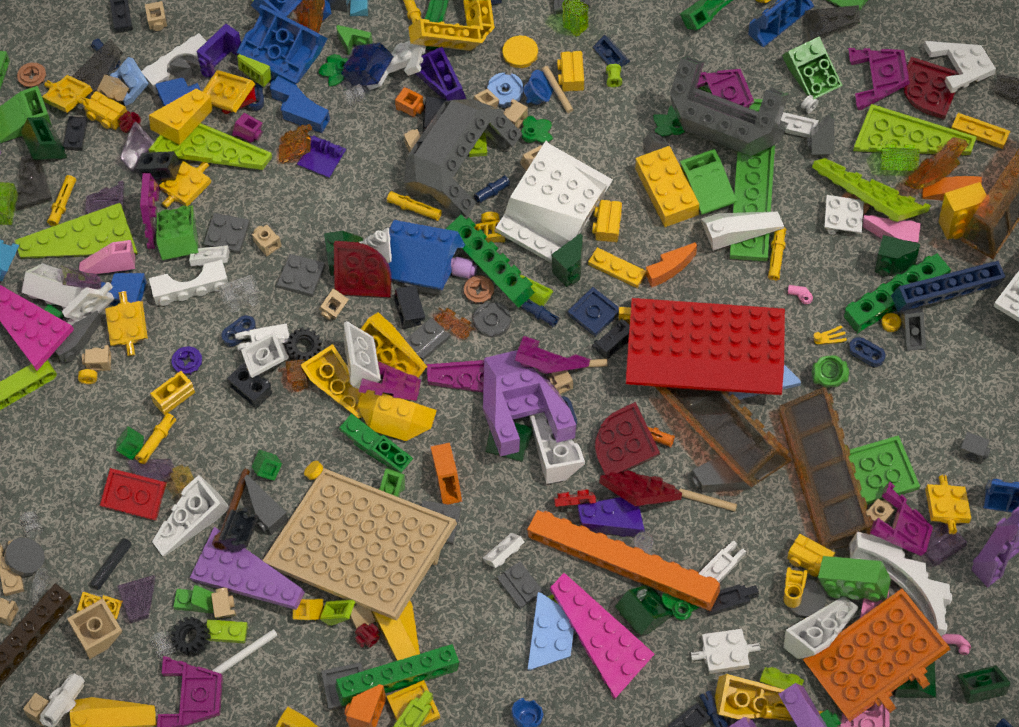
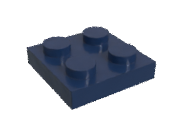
(594, 311)

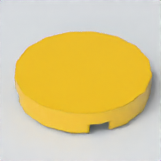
(520, 51)

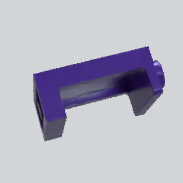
(217, 48)

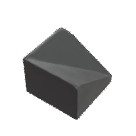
(181, 69)
(654, 142)

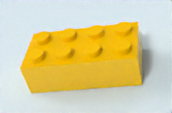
(667, 186)

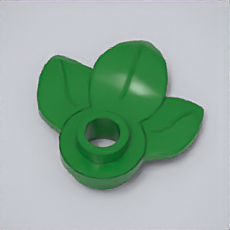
(333, 69)
(667, 123)
(536, 130)
(675, 604)

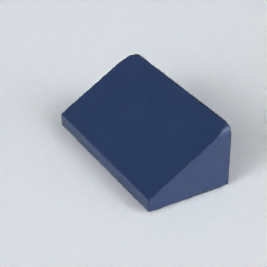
(610, 52)

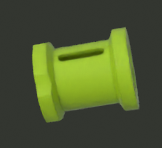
(614, 78)

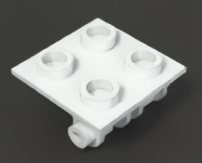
(843, 214)
(381, 242)

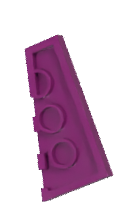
(457, 375)

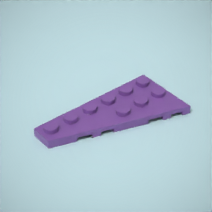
(244, 575)

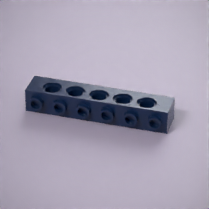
(948, 286)

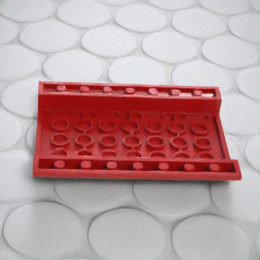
(706, 346)

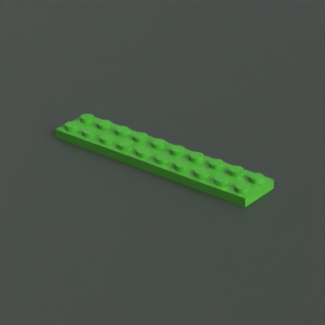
(753, 194)

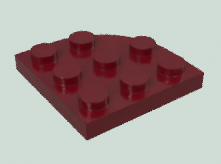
(928, 87)
(361, 270)
(624, 441)
(640, 488)

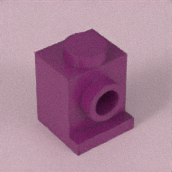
(248, 128)

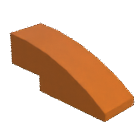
(948, 184)
(670, 264)

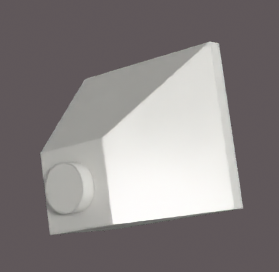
(264, 354)

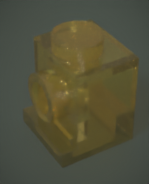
(177, 472)

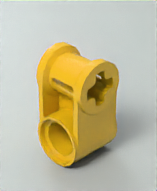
(794, 584)

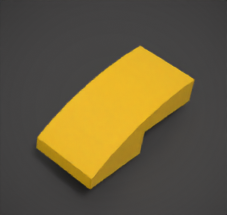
(88, 599)

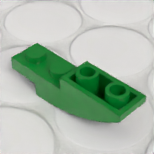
(375, 445)

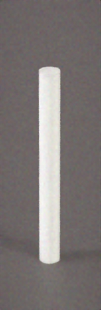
(245, 652)

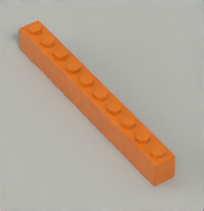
(624, 560)

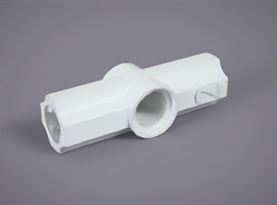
(62, 700)

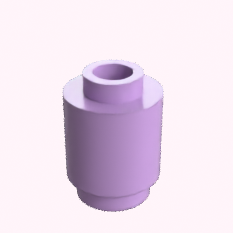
(463, 267)

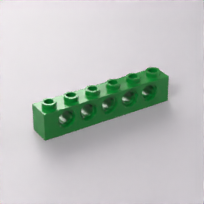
(517, 293)
(861, 320)
(399, 673)

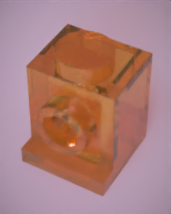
(296, 375)

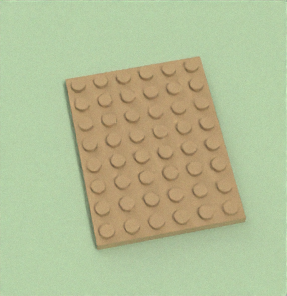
(360, 543)

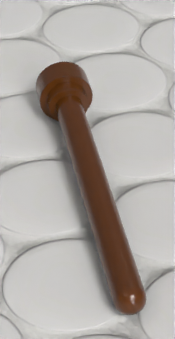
(233, 505)

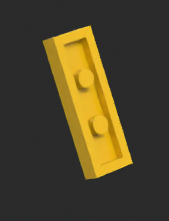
(983, 131)
(617, 267)

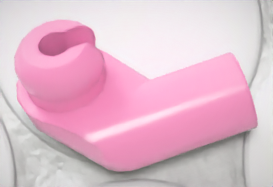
(802, 293)
(959, 641)

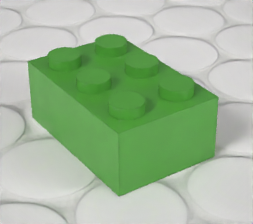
(854, 578)

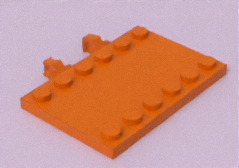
(878, 656)

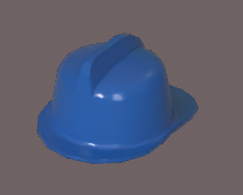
(537, 88)

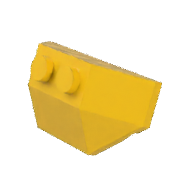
(395, 415)

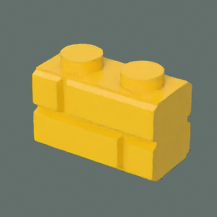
(572, 71)
(104, 110)
(608, 221)
(172, 392)
(808, 554)

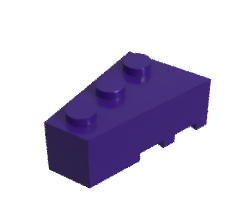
(440, 76)
(611, 517)

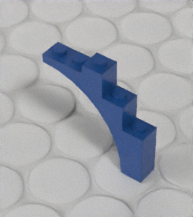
(296, 105)

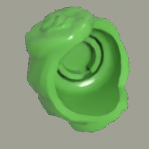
(830, 371)

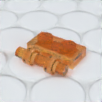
(295, 143)

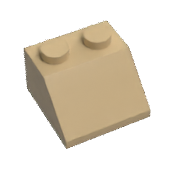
(95, 628)

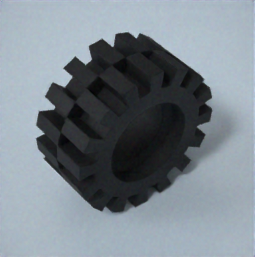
(303, 335)
(183, 629)

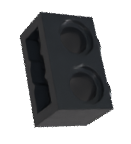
(159, 164)
(247, 387)

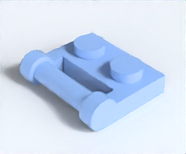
(133, 78)

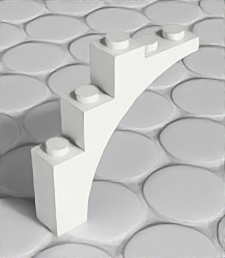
(910, 575)

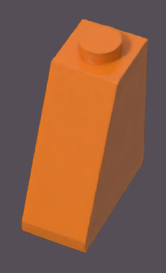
(446, 473)

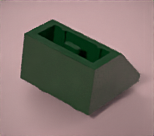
(42, 139)

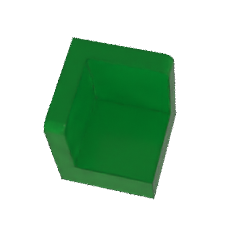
(129, 443)
(266, 465)

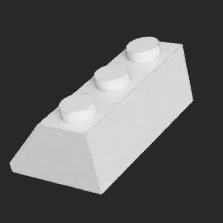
(46, 284)
(360, 355)

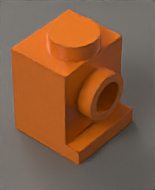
(409, 102)

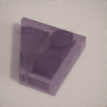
(137, 598)

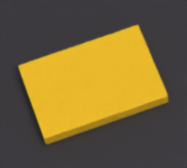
(228, 90)

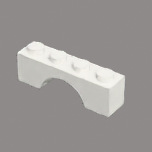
(160, 70)
(168, 290)

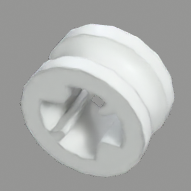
(809, 104)

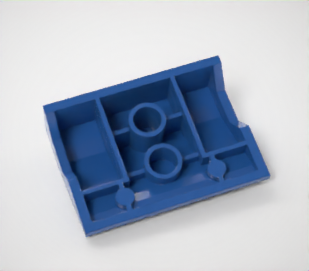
(777, 19)
(282, 44)
(422, 253)
(1001, 495)

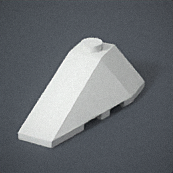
(731, 228)
(556, 459)
(194, 512)
(819, 629)

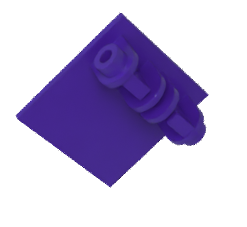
(323, 157)

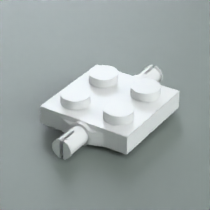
(88, 302)
(725, 651)

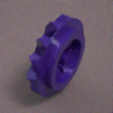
(182, 354)

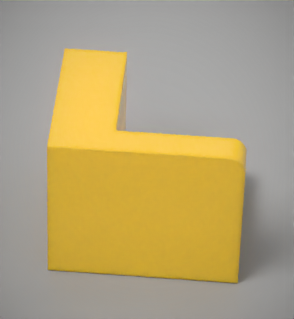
(309, 609)

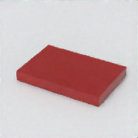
(133, 494)

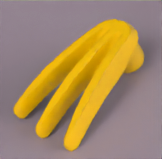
(824, 338)

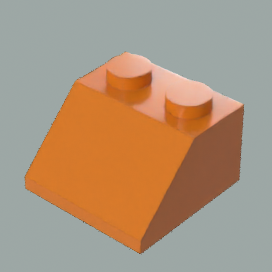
(366, 708)

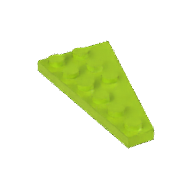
(891, 127)
(215, 147)
(880, 196)
(78, 236)

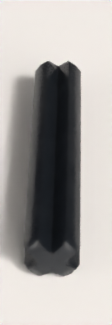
(111, 563)

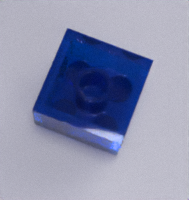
(367, 64)

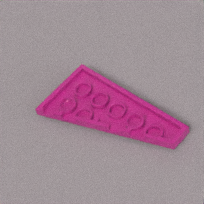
(32, 327)
(607, 642)

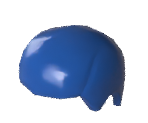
(527, 713)

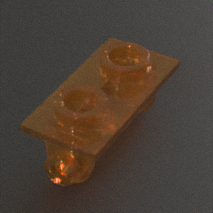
(461, 326)

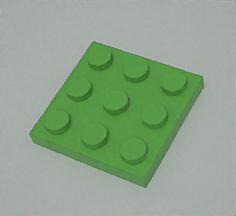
(880, 464)

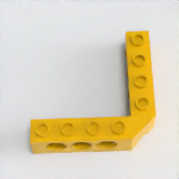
(479, 25)

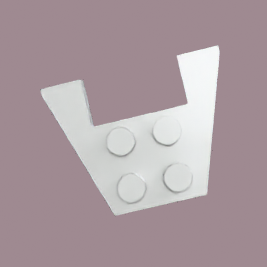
(406, 56)
(968, 59)

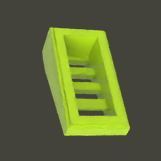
(255, 70)
(337, 611)

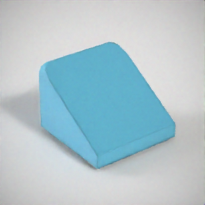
(359, 8)

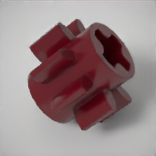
(127, 121)
(367, 635)

